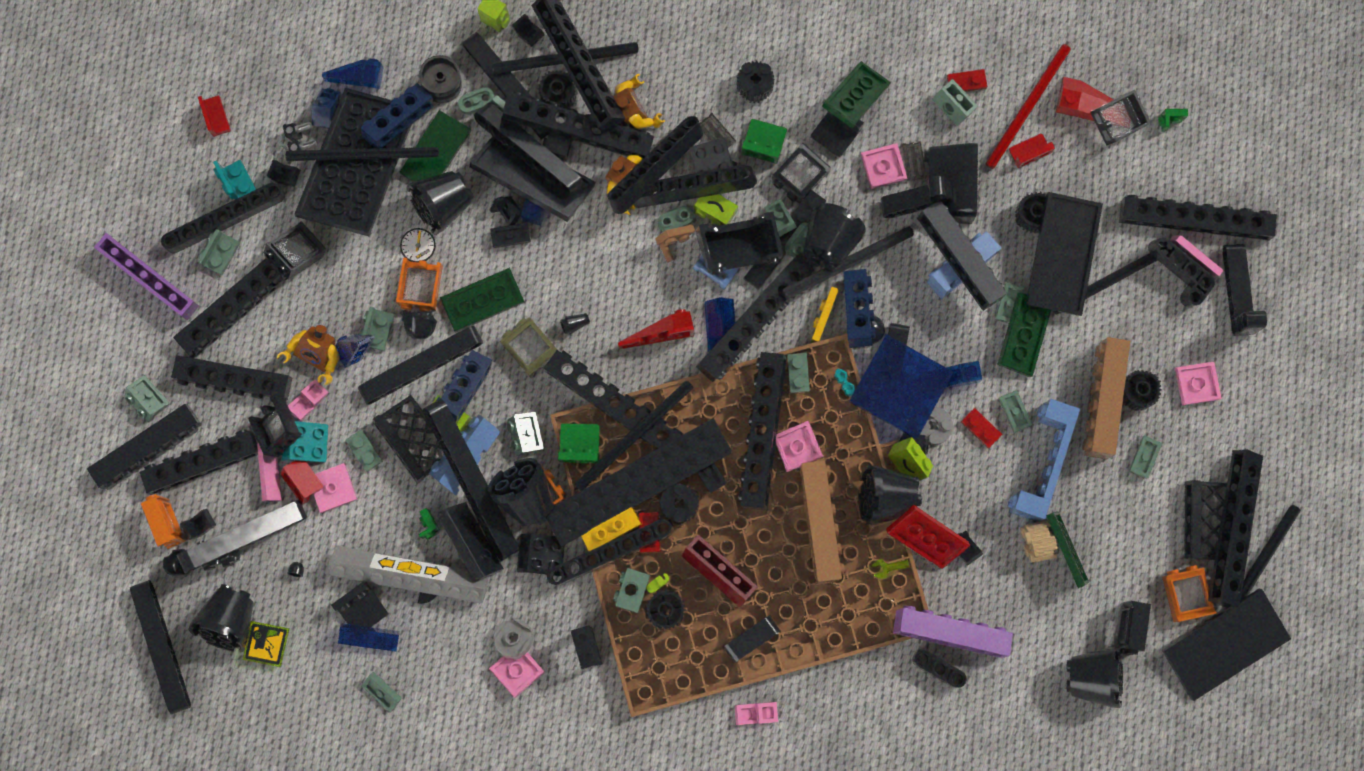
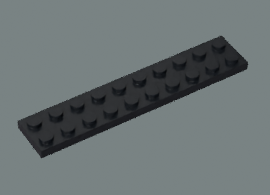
(638, 481)

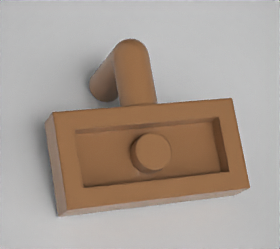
(671, 236)

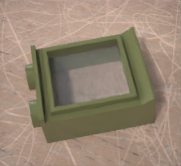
(528, 346)

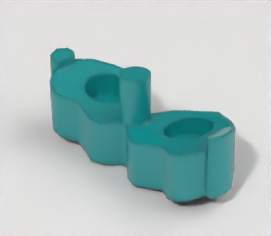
(841, 377)

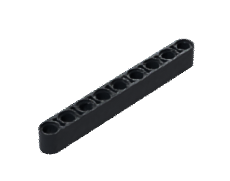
(470, 479)

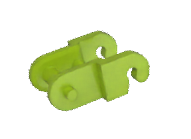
(657, 583)

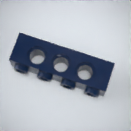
(408, 114)
(854, 281)
(480, 367)

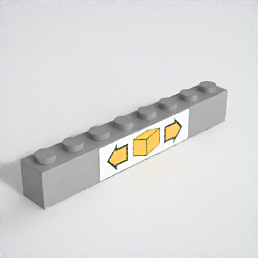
(407, 574)

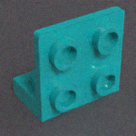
(234, 179)
(310, 445)

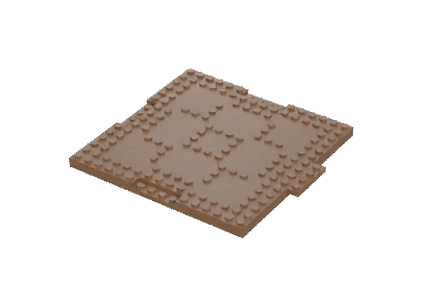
(766, 545)

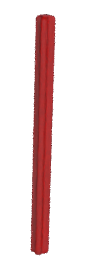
(1028, 106)

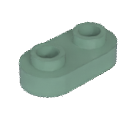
(475, 98)
(676, 218)
(796, 243)

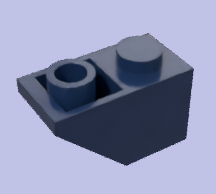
(325, 107)

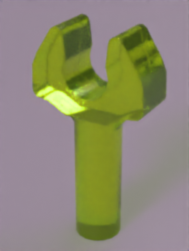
(889, 567)

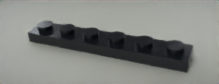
(760, 272)

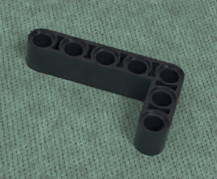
(1242, 316)

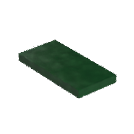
(856, 94)
(442, 133)
(482, 300)
(1023, 337)
(1068, 549)

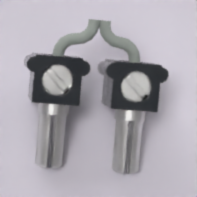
(293, 133)

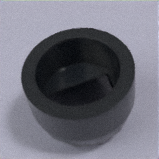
(296, 569)

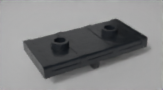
(470, 541)

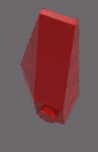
(1079, 99)
(669, 328)

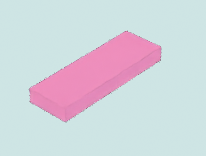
(1196, 255)
(269, 477)

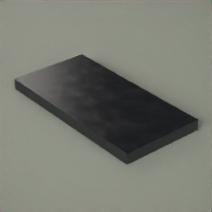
(511, 172)
(1064, 254)
(1226, 644)

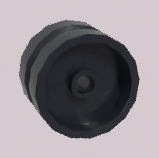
(441, 78)

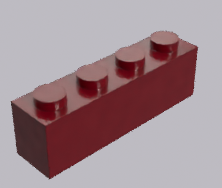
(719, 571)

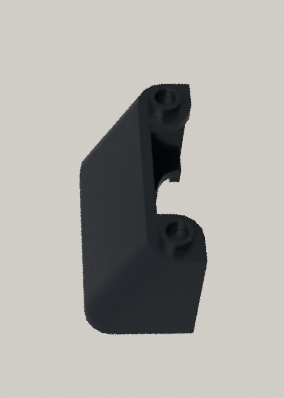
(959, 166)
(740, 243)

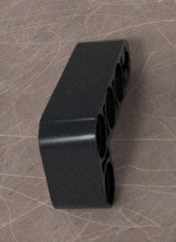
(917, 198)
(1164, 254)

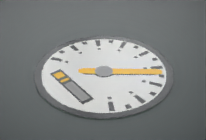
(417, 245)

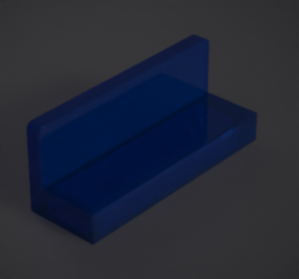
(719, 319)
(368, 637)

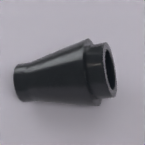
(574, 322)

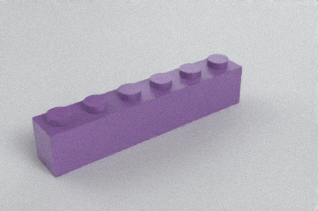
(146, 276)
(953, 632)

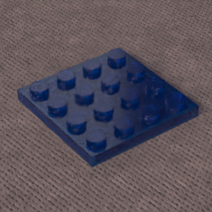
(901, 386)

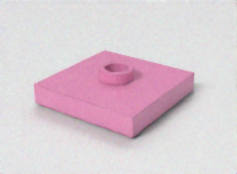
(883, 166)
(1198, 383)
(798, 446)
(336, 488)
(516, 674)

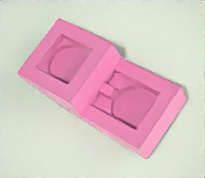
(307, 400)
(756, 713)

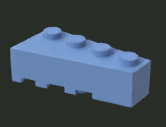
(946, 280)
(479, 438)

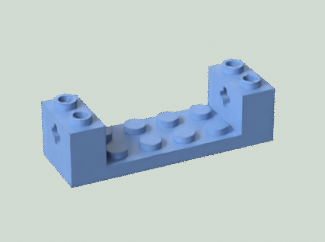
(1063, 418)

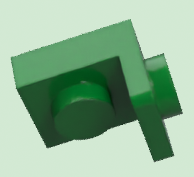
(1174, 115)
(428, 521)

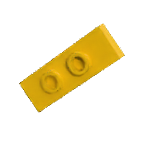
(825, 307)
(611, 529)

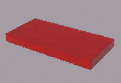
(928, 537)

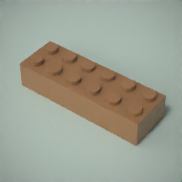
(1106, 398)
(820, 522)

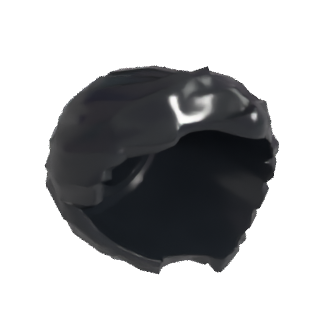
(419, 324)

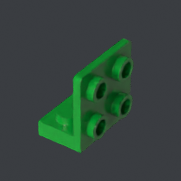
(764, 141)
(579, 443)

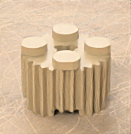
(1039, 541)

